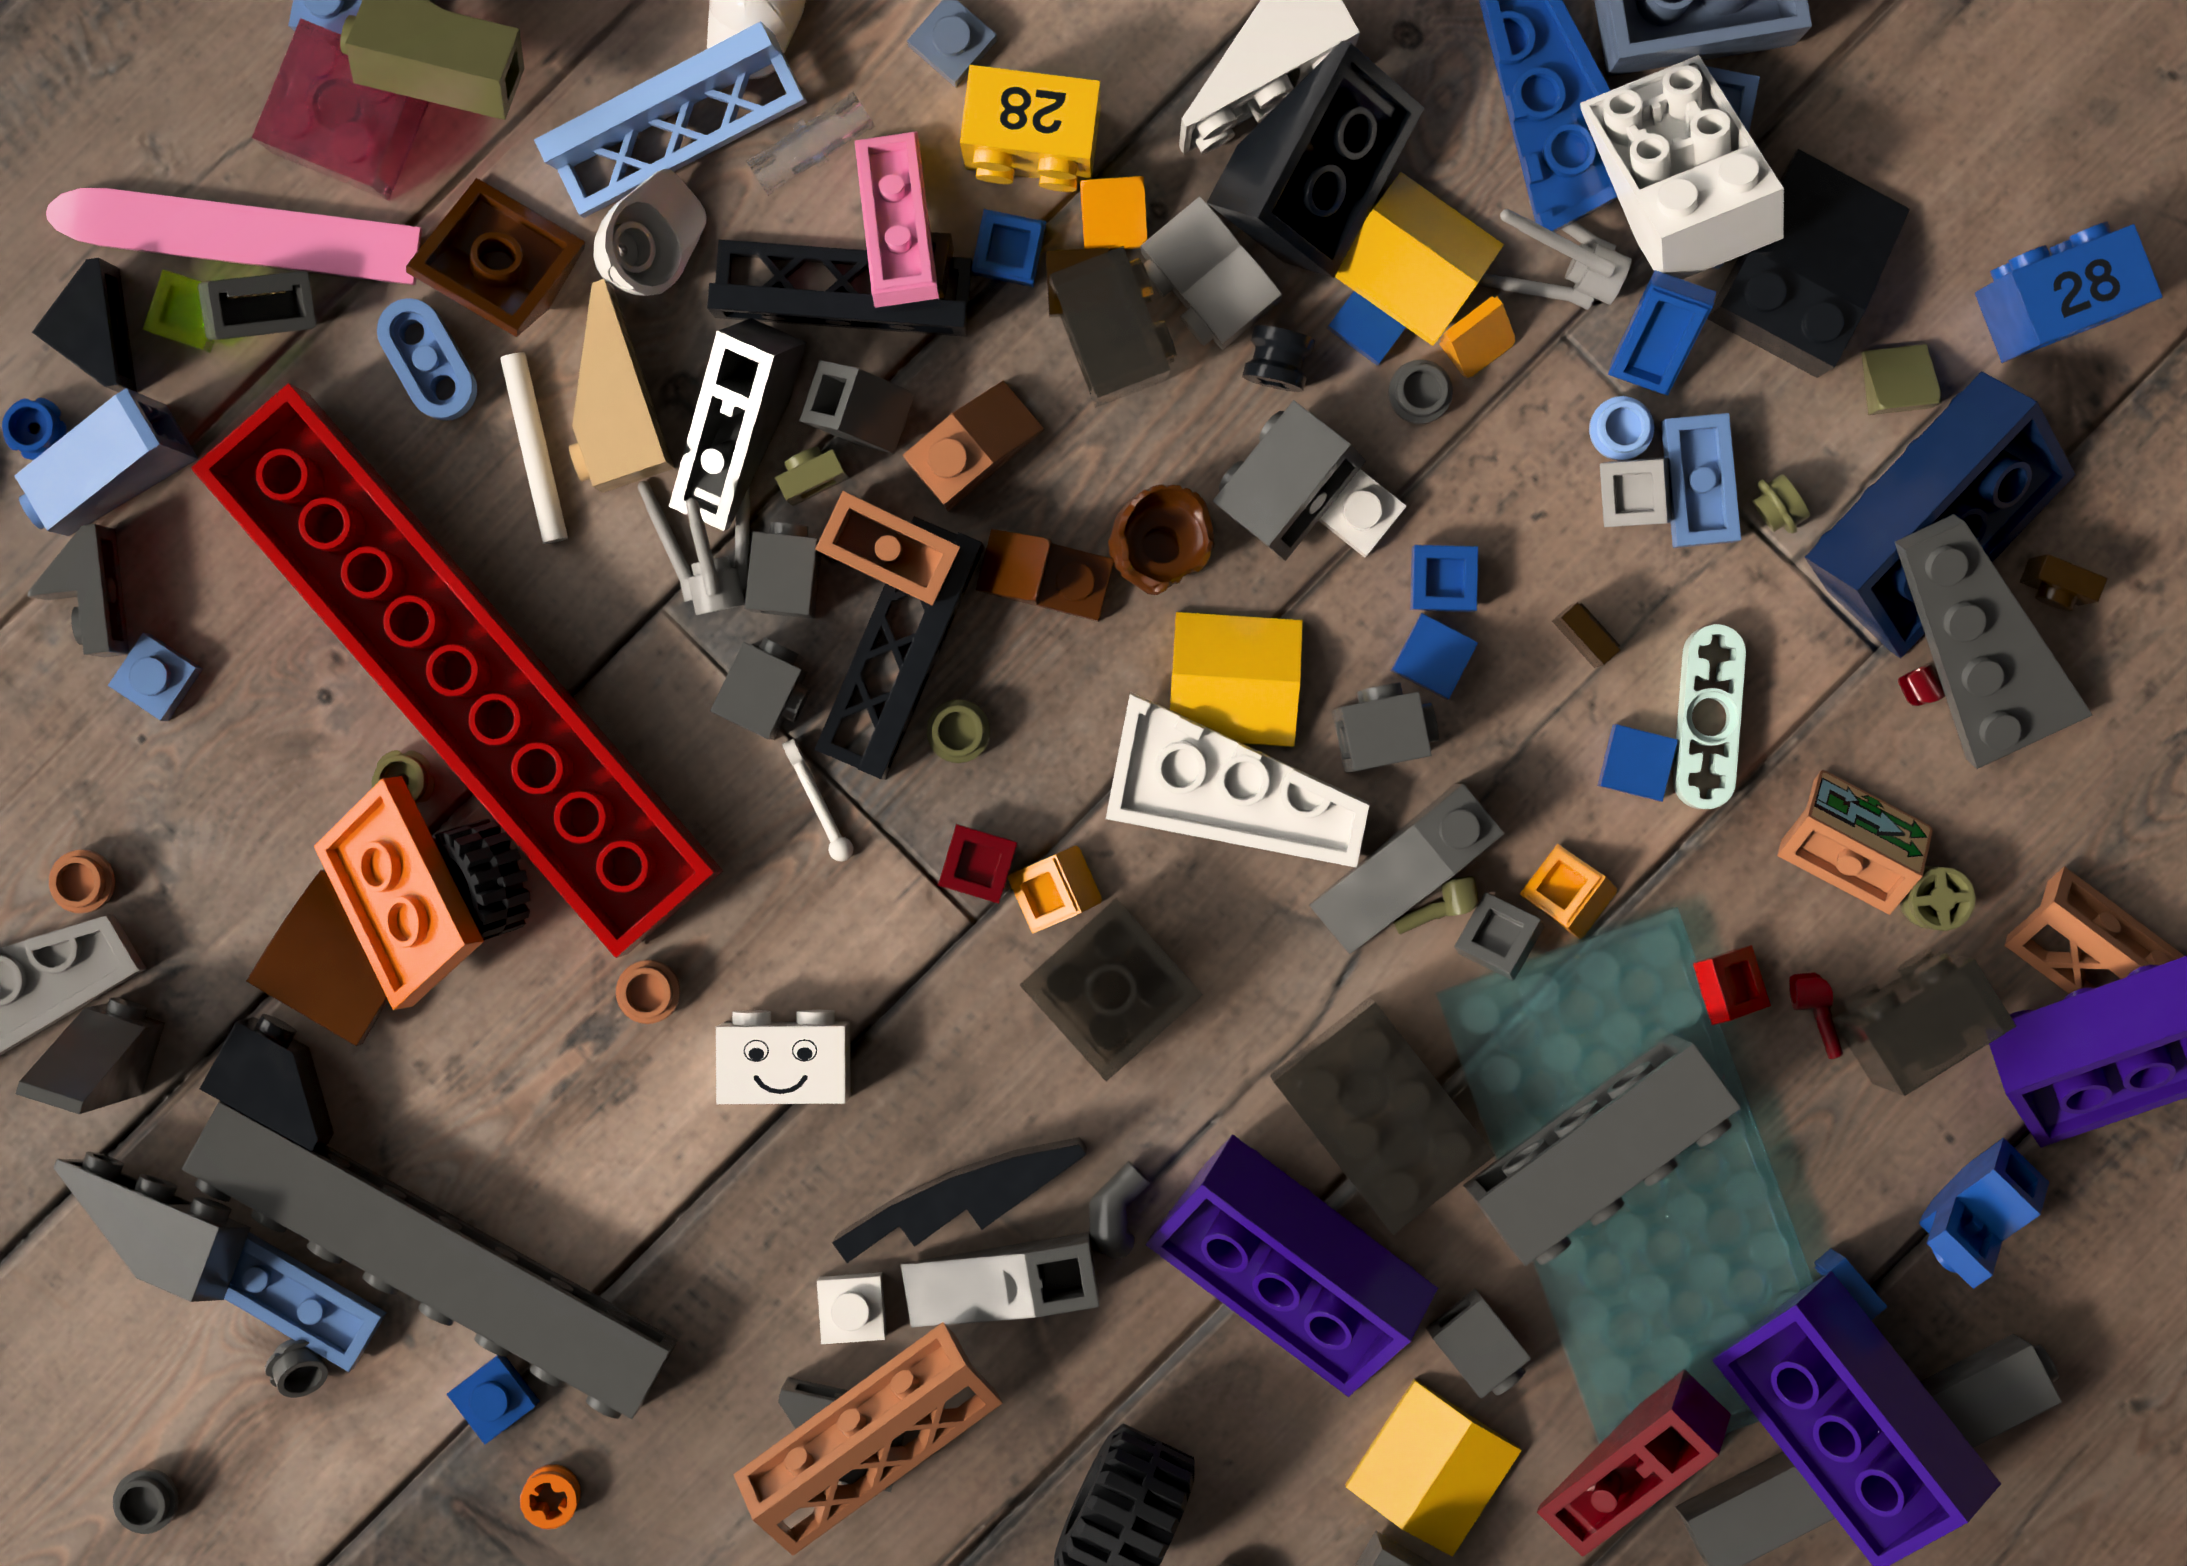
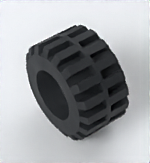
(1127, 1503)

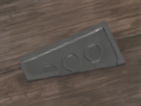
(1986, 650)

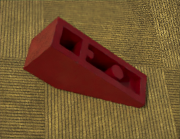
(1638, 1463)

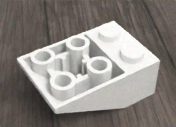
(1263, 66)
(1685, 170)

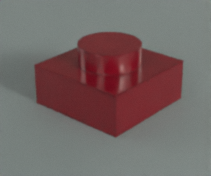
(977, 863)

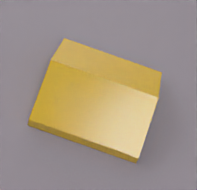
(1417, 258)
(1238, 675)
(1432, 1468)

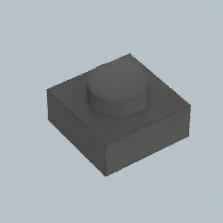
(1499, 936)

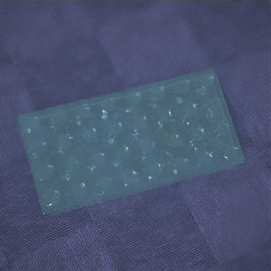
(1682, 1258)

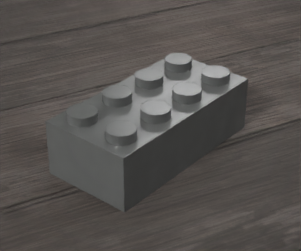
(1602, 1149)

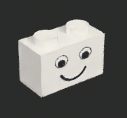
(783, 1060)

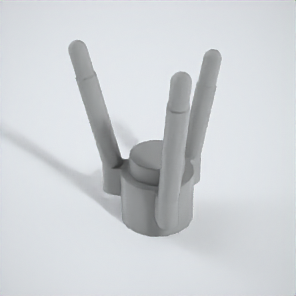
(1593, 268)
(713, 581)

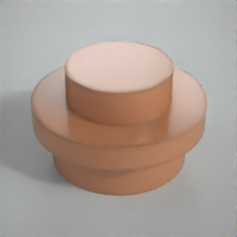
(81, 881)
(648, 991)

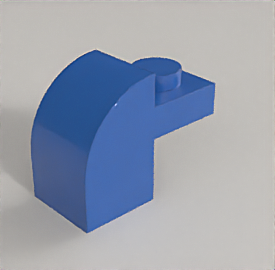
(1981, 1209)

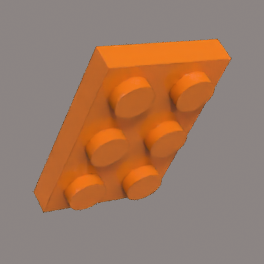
(398, 893)

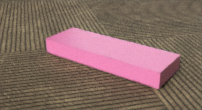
(896, 219)

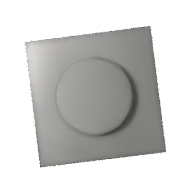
(1636, 492)

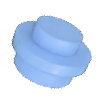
(1621, 428)

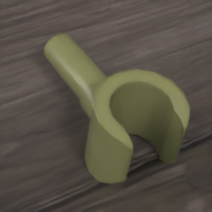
(1458, 898)

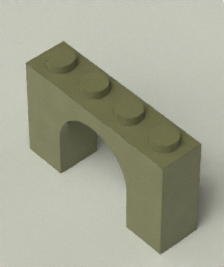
(434, 55)

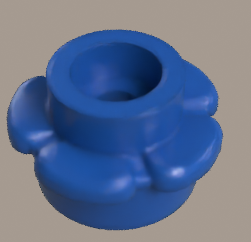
(19, 419)

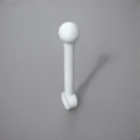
(839, 847)

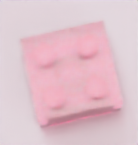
(332, 123)

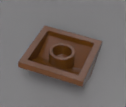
(497, 258)

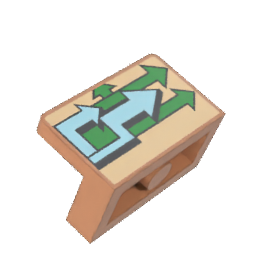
(1858, 843)

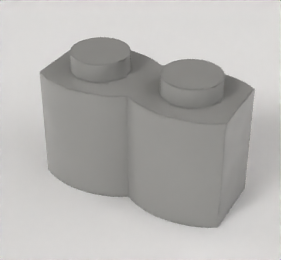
(1209, 275)

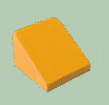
(1113, 212)
(1479, 337)
(1055, 889)
(1569, 891)

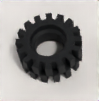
(486, 875)

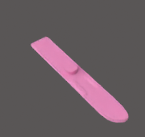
(237, 233)

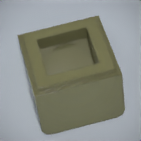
(1900, 380)

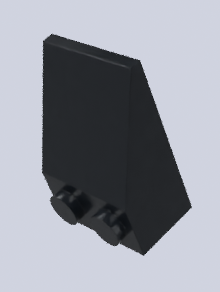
(1318, 161)
(1814, 284)

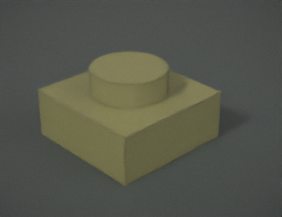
(810, 474)

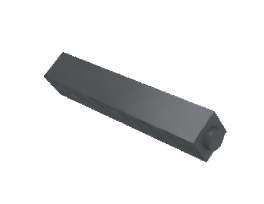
(1776, 1503)

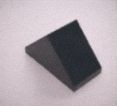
(91, 325)

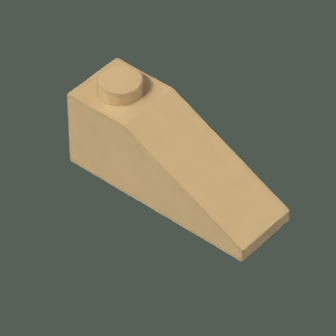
(613, 407)

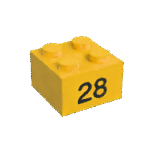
(1030, 127)

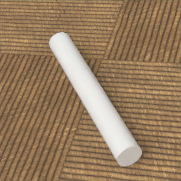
(534, 447)

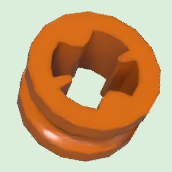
(561, 1481)

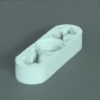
(1698, 668)

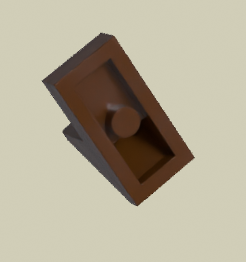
(1045, 574)

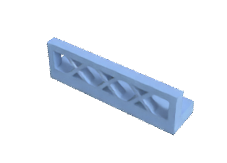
(662, 97)

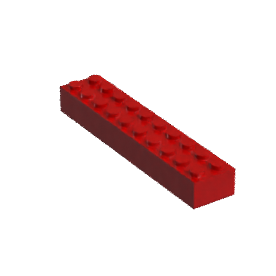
(457, 669)

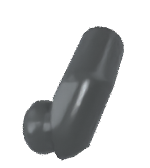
(1109, 1212)

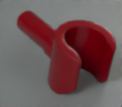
(1921, 686)
(1815, 993)

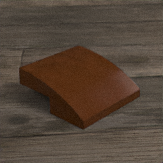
(321, 966)

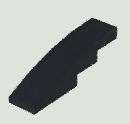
(982, 1188)

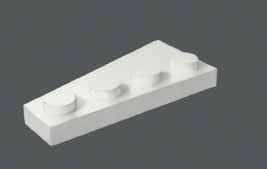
(1215, 788)

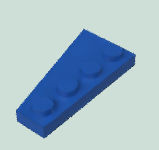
(1543, 80)

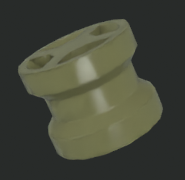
(1951, 898)

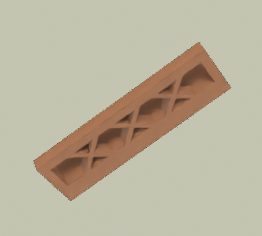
(2091, 924)
(858, 1435)

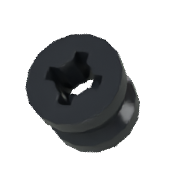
(1278, 358)

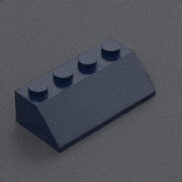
(1981, 460)

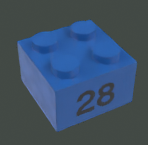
(2057, 296)

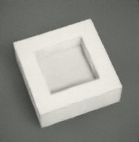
(1362, 513)
(851, 1308)

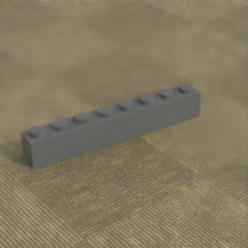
(434, 1259)

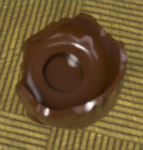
(1161, 537)

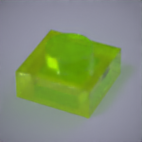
(178, 312)

